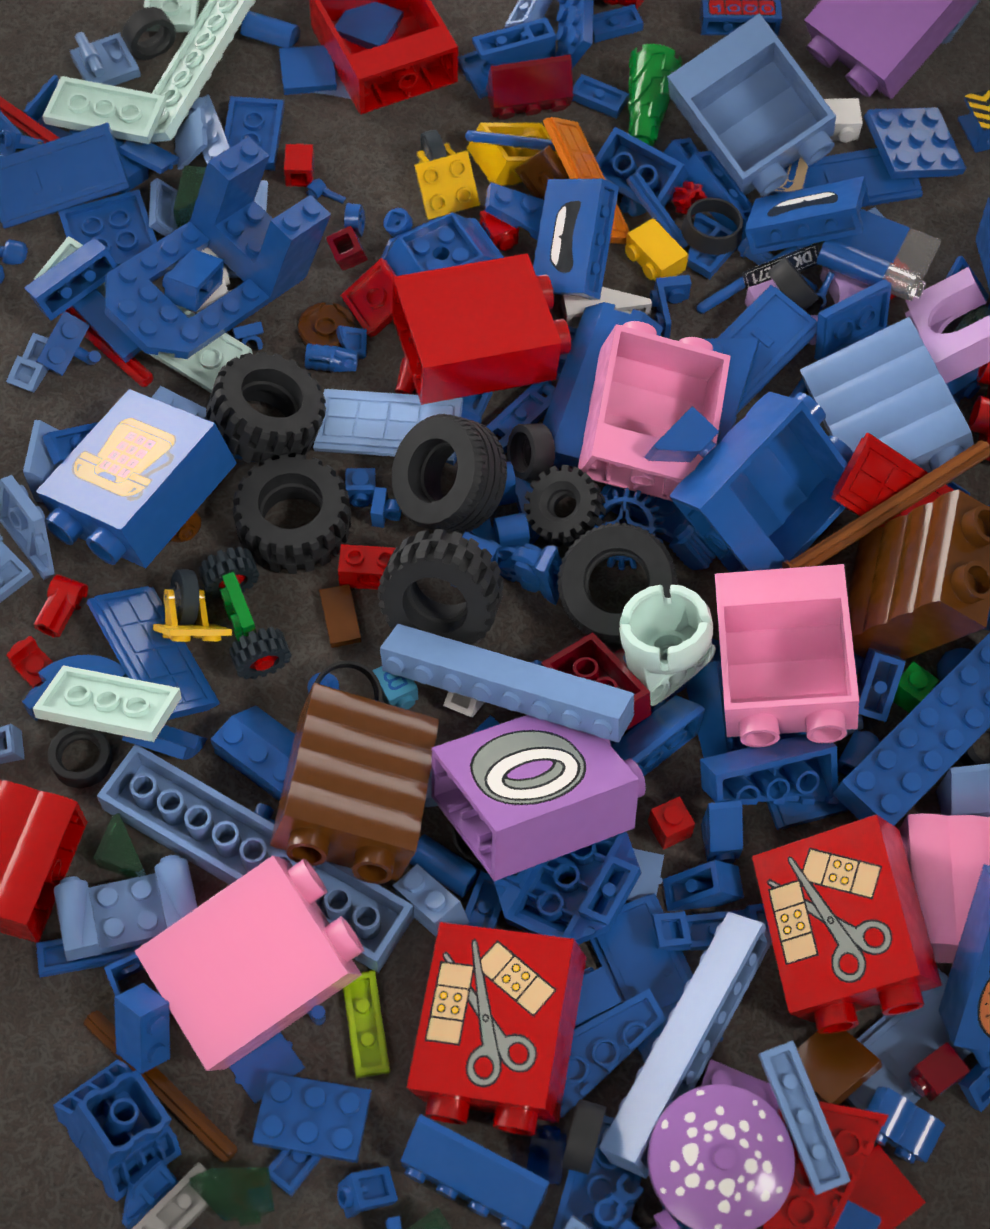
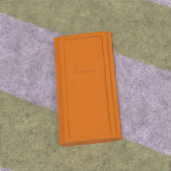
(581, 163)

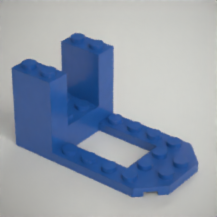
(226, 219)

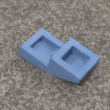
(26, 371)

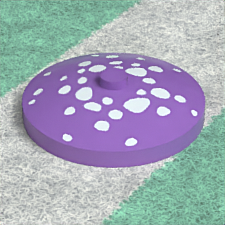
(721, 1159)

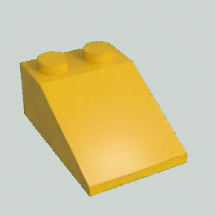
(499, 160)

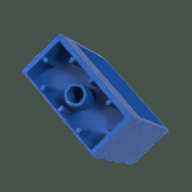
(766, 485)

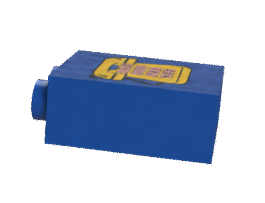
(135, 479)

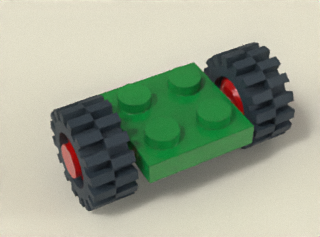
(228, 577)

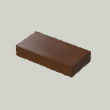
(340, 615)

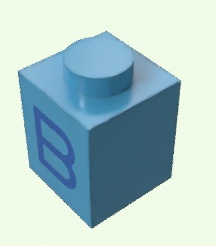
(397, 689)

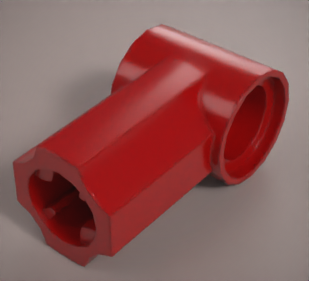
(62, 599)

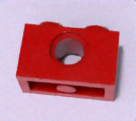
(363, 565)

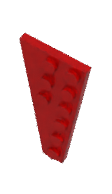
(854, 1136)

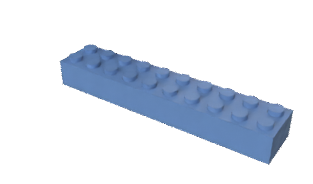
(234, 840)

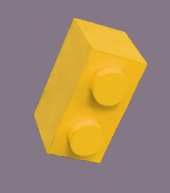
(655, 251)

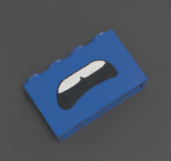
(807, 215)
(576, 235)

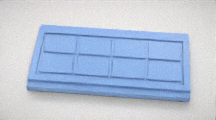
(374, 420)

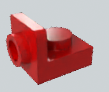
(28, 660)

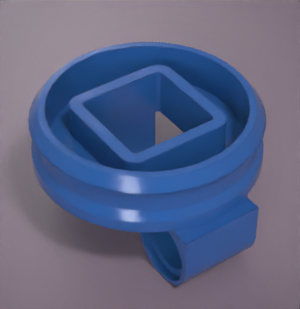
(514, 528)

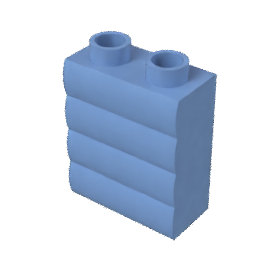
(753, 107)
(892, 392)

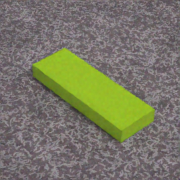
(366, 1026)

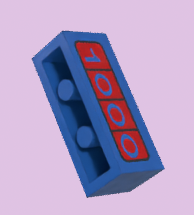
(725, 16)

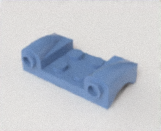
(123, 911)

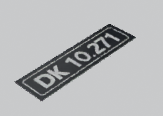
(801, 260)

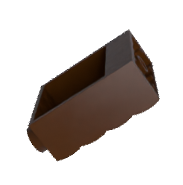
(922, 578)
(355, 784)

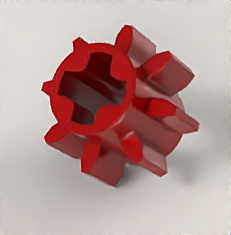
(687, 195)

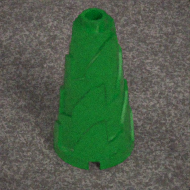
(649, 89)

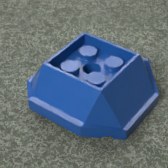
(440, 244)
(579, 910)

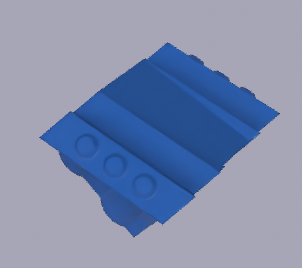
(117, 1126)

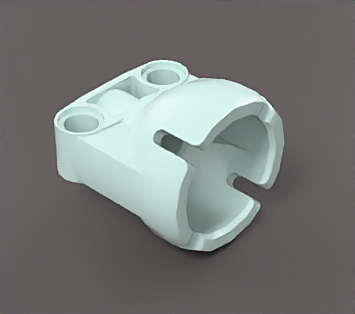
(666, 638)

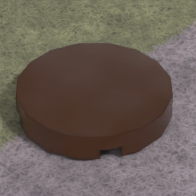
(328, 319)

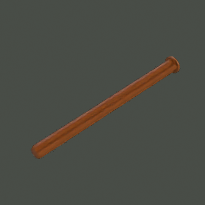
(891, 507)

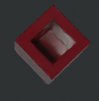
(346, 248)
(937, 1072)

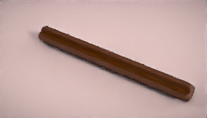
(168, 1094)

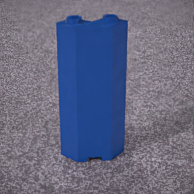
(572, 395)

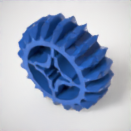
(625, 503)

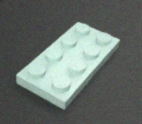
(87, 104)
(107, 703)

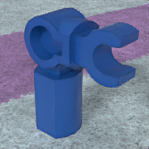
(610, 1210)

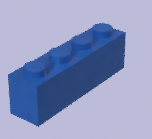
(776, 774)

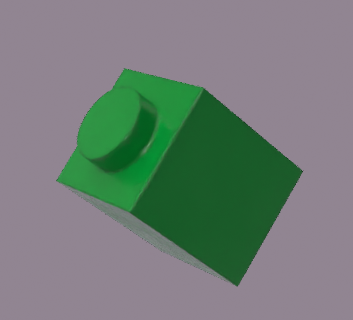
(914, 687)

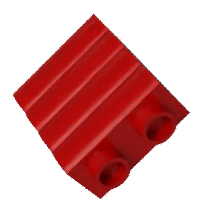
(412, 62)
(36, 851)

